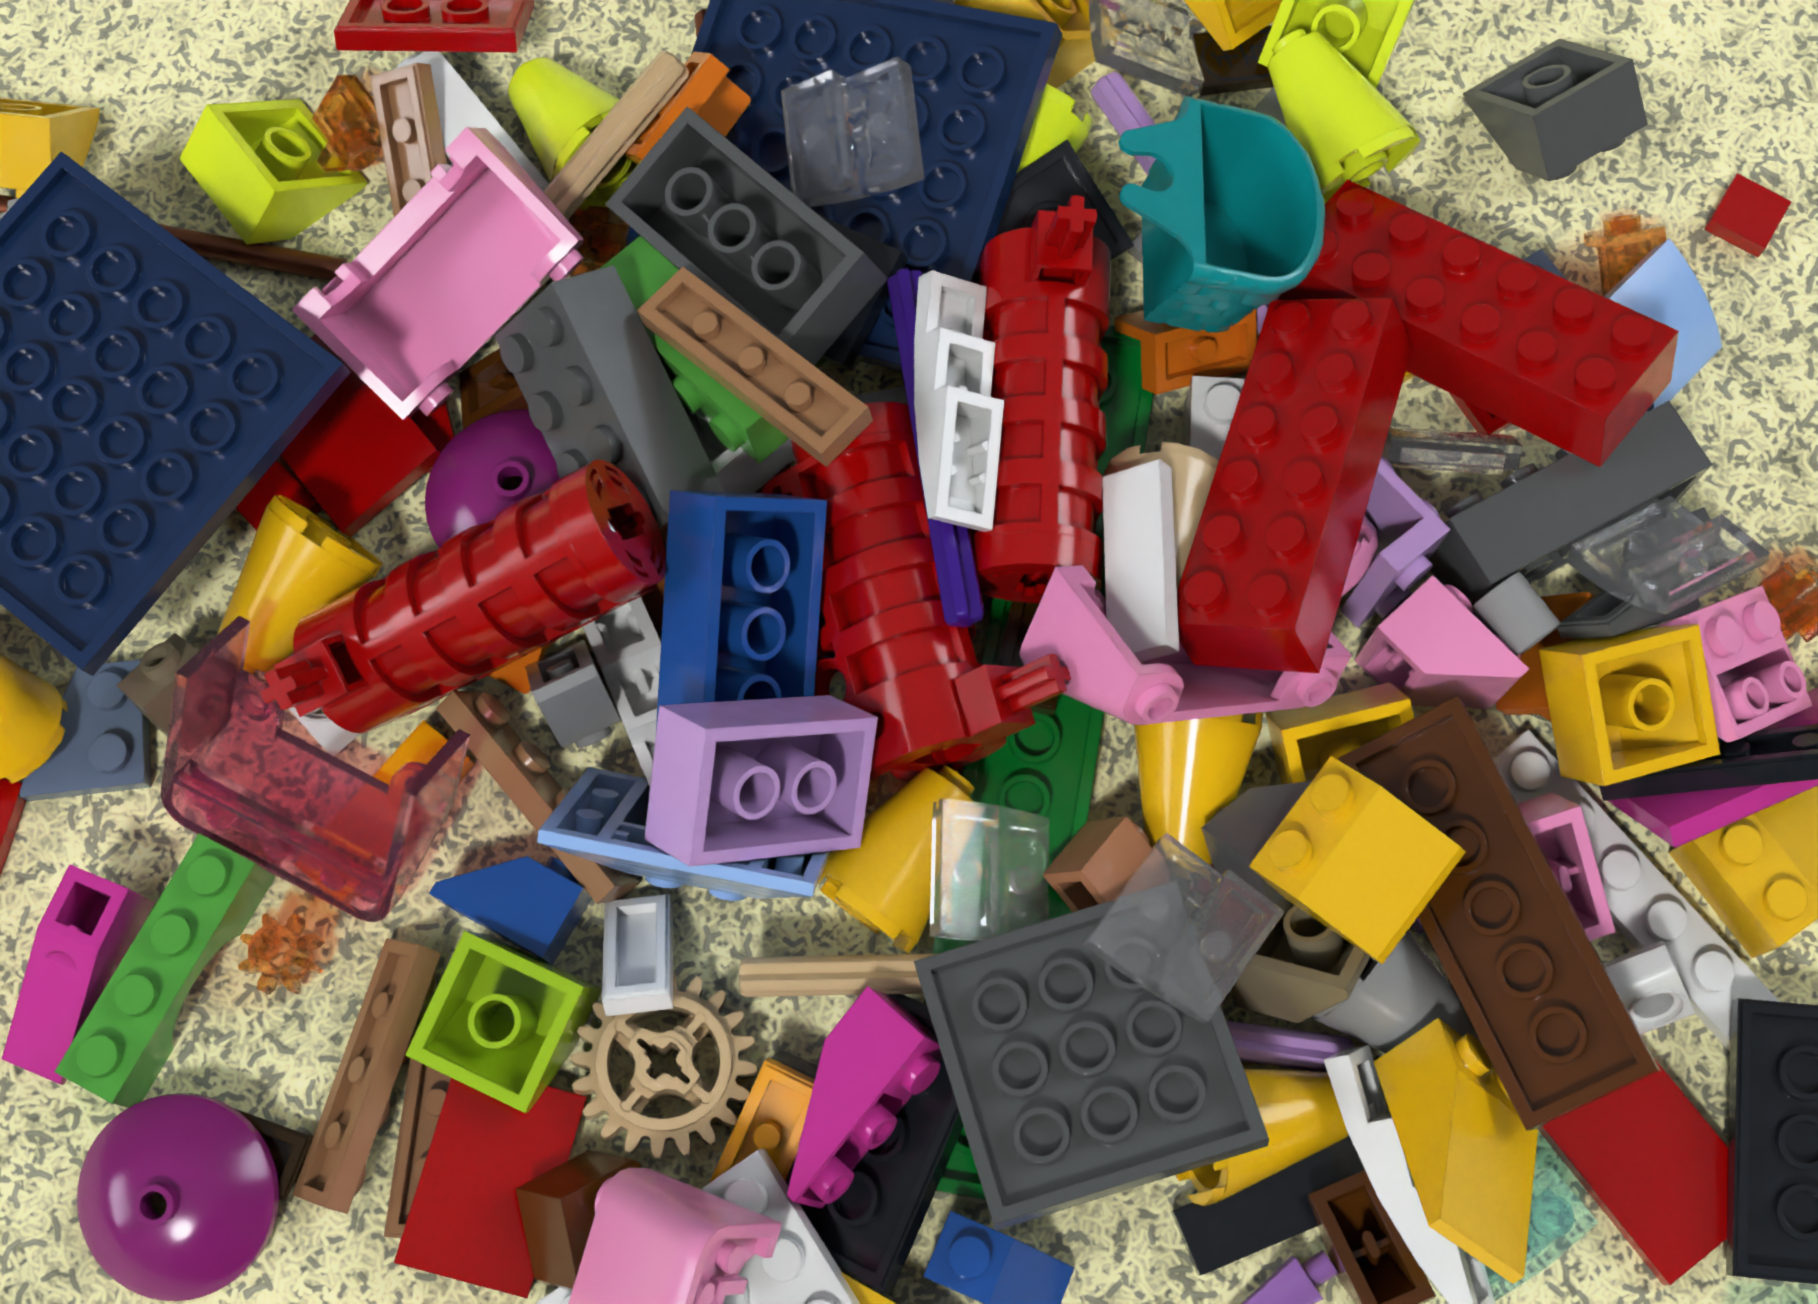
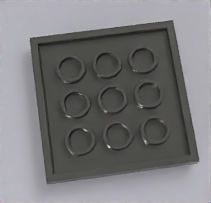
(1078, 1072)

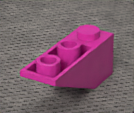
(70, 965)
(861, 1083)

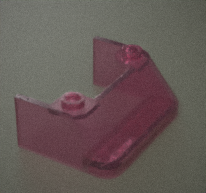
(289, 802)

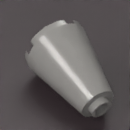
(1397, 1000)

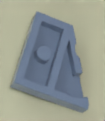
(102, 743)

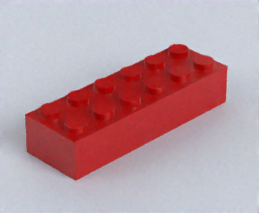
(1496, 324)
(1293, 485)

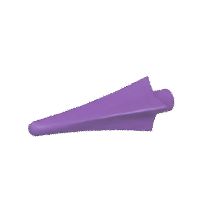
(1295, 1282)

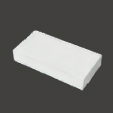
(638, 955)

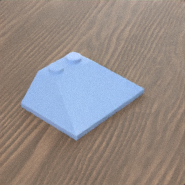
(606, 824)

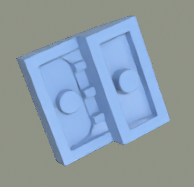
(1670, 293)

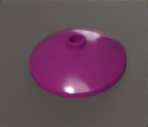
(472, 467)
(215, 1187)

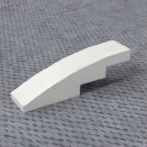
(953, 402)
(630, 664)
(1375, 1138)

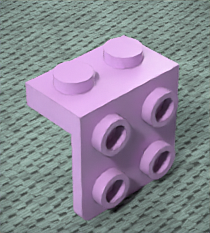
(1407, 538)

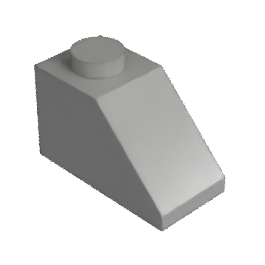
(573, 696)

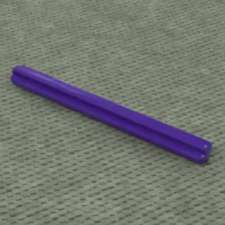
(949, 542)

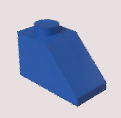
(520, 902)
(994, 1266)

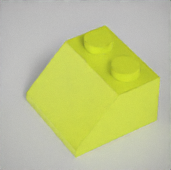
(1357, 28)
(264, 168)

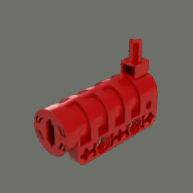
(1048, 323)
(474, 603)
(889, 615)

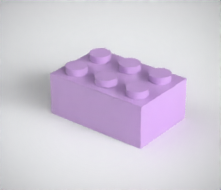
(759, 778)

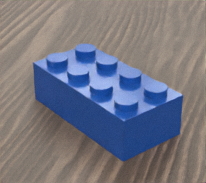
(741, 597)

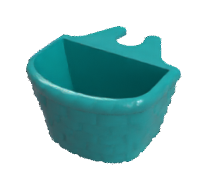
(1223, 214)

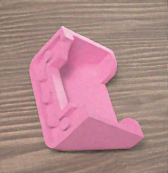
(443, 275)
(1162, 689)
(667, 1243)

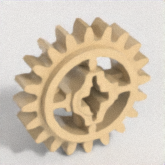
(709, 1102)

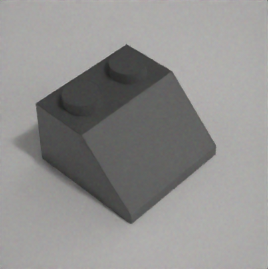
(1560, 107)

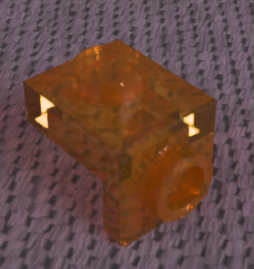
(349, 124)
(1622, 246)

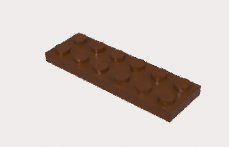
(1508, 925)

